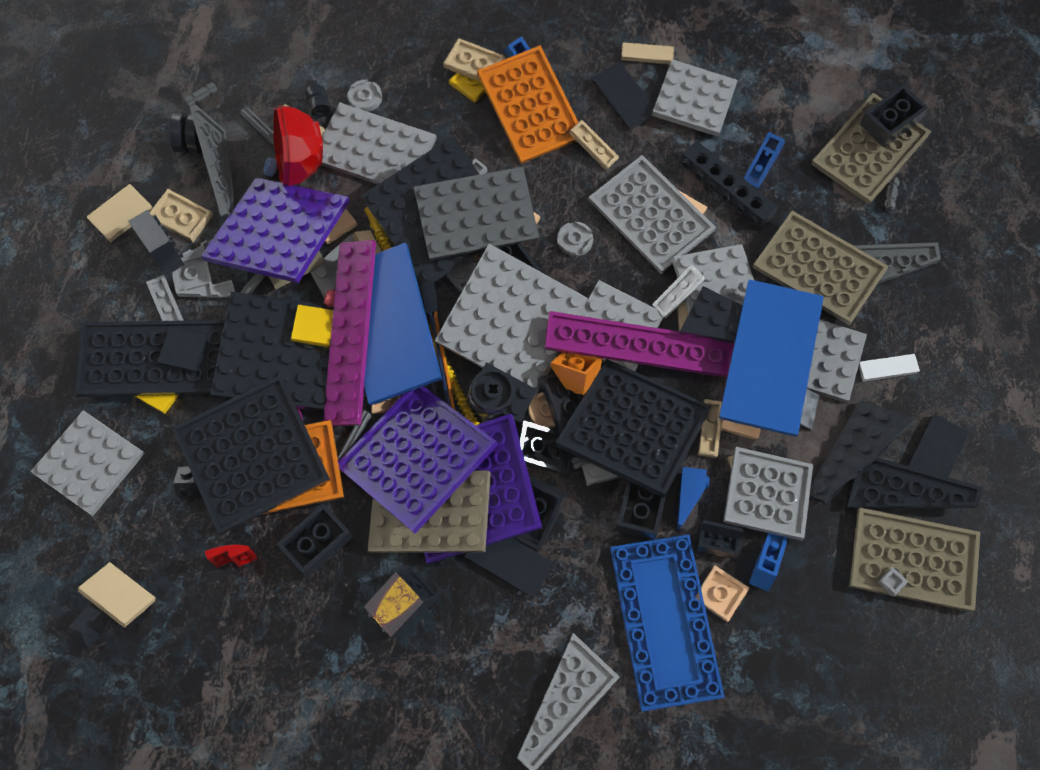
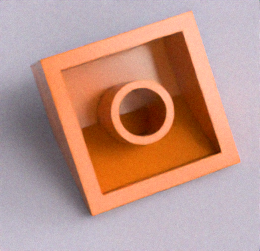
(576, 371)

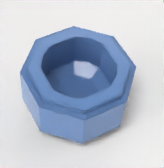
(270, 167)

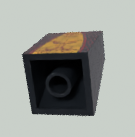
(400, 602)

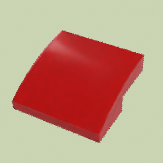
(225, 554)

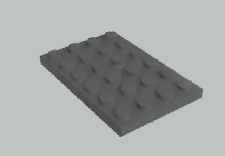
(476, 212)

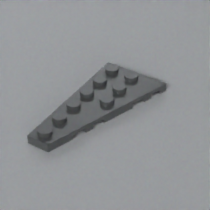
(216, 156)
(903, 257)

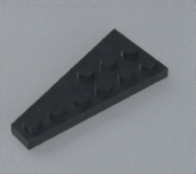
(713, 317)

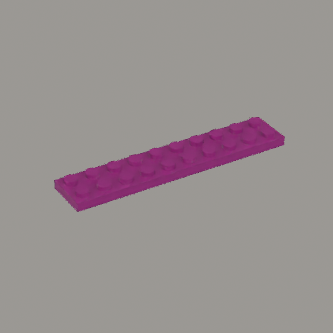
(350, 333)
(637, 344)

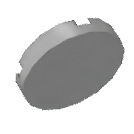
(364, 95)
(575, 239)

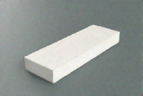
(678, 291)
(888, 367)

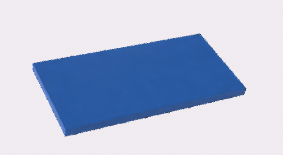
(399, 336)
(772, 358)
(666, 623)

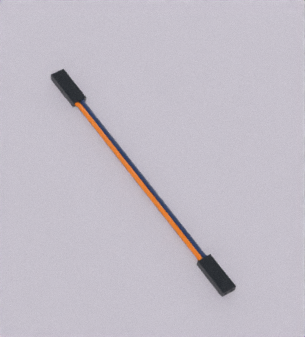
(431, 307)

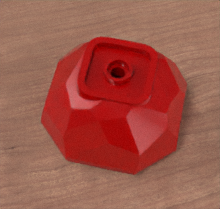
(296, 145)

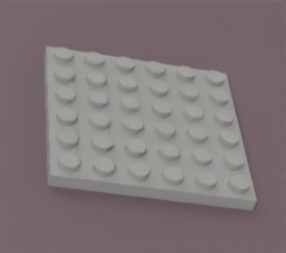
(505, 317)

